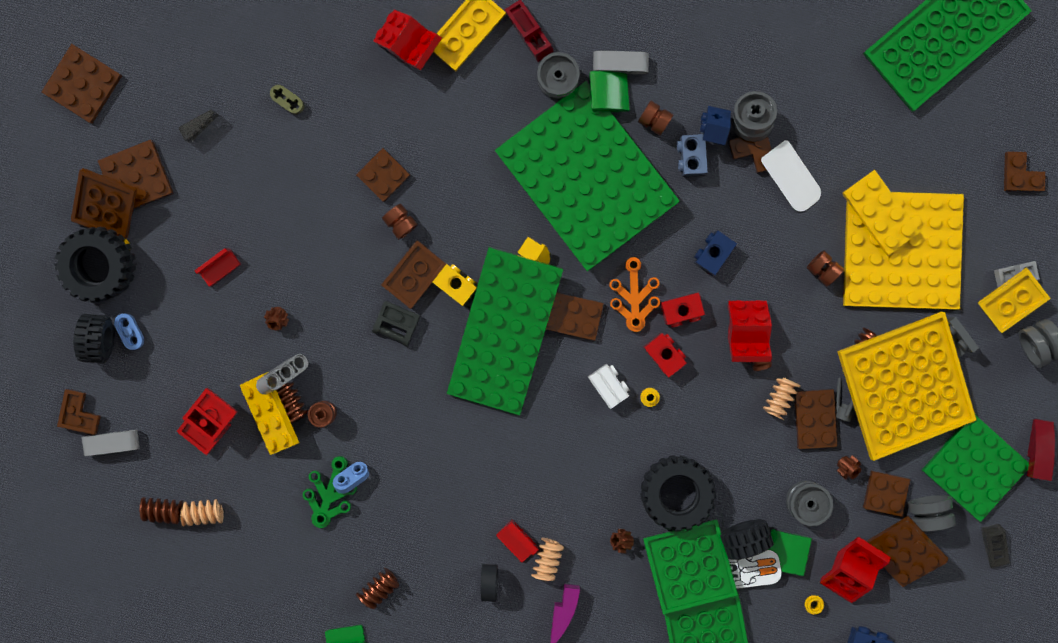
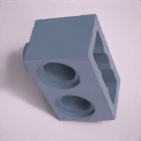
(697, 155)

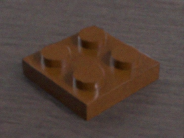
(383, 175)
(886, 493)

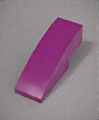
(564, 611)

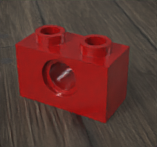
(693, 305)
(655, 348)

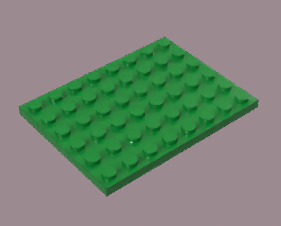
(587, 177)

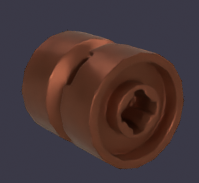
(655, 118)
(399, 221)
(829, 273)
(322, 413)

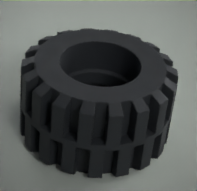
(93, 338)
(747, 539)

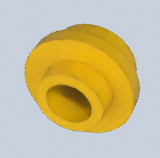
(643, 397)
(814, 610)

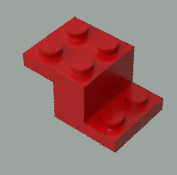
(407, 39)
(749, 331)
(207, 421)
(855, 570)

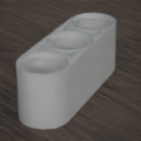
(621, 62)
(275, 376)
(110, 442)

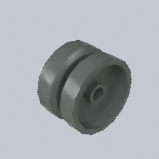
(553, 64)
(754, 116)
(1040, 343)
(819, 507)
(932, 512)

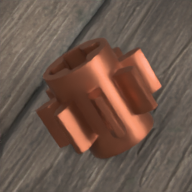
(276, 318)
(849, 467)
(621, 541)

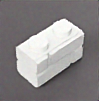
(609, 386)

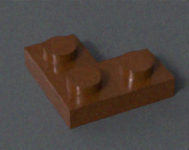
(758, 149)
(1016, 176)
(72, 413)

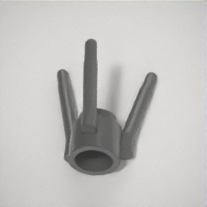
(845, 411)

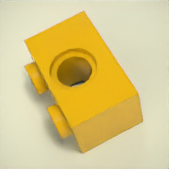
(444, 281)

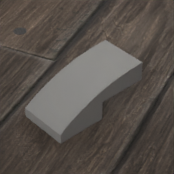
(1004, 274)

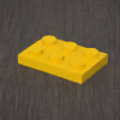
(1014, 300)

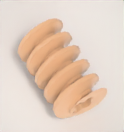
(781, 397)
(201, 513)
(548, 560)

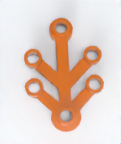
(634, 298)

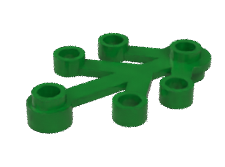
(327, 495)

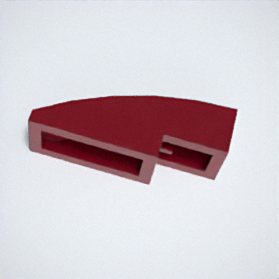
(529, 30)
(1041, 450)

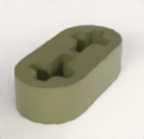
(289, 96)

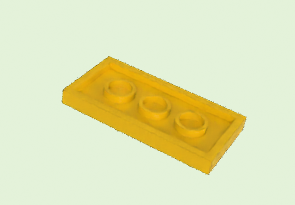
(467, 30)
(880, 212)
(269, 417)

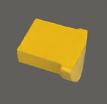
(535, 251)

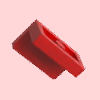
(218, 266)
(517, 541)

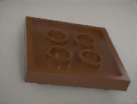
(81, 83)
(141, 169)
(103, 202)
(910, 551)

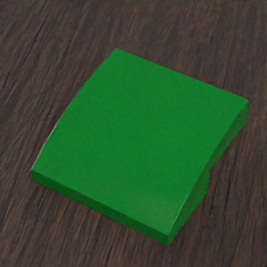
(609, 91)
(791, 550)

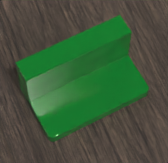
(348, 634)

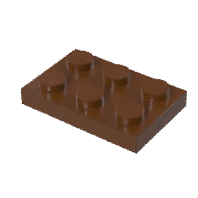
(413, 274)
(575, 316)
(815, 419)

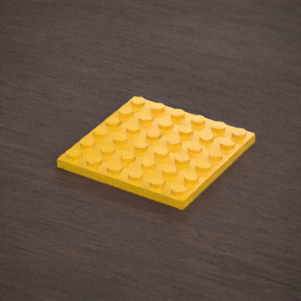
(918, 273)
(907, 385)

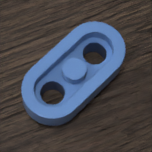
(127, 333)
(351, 477)

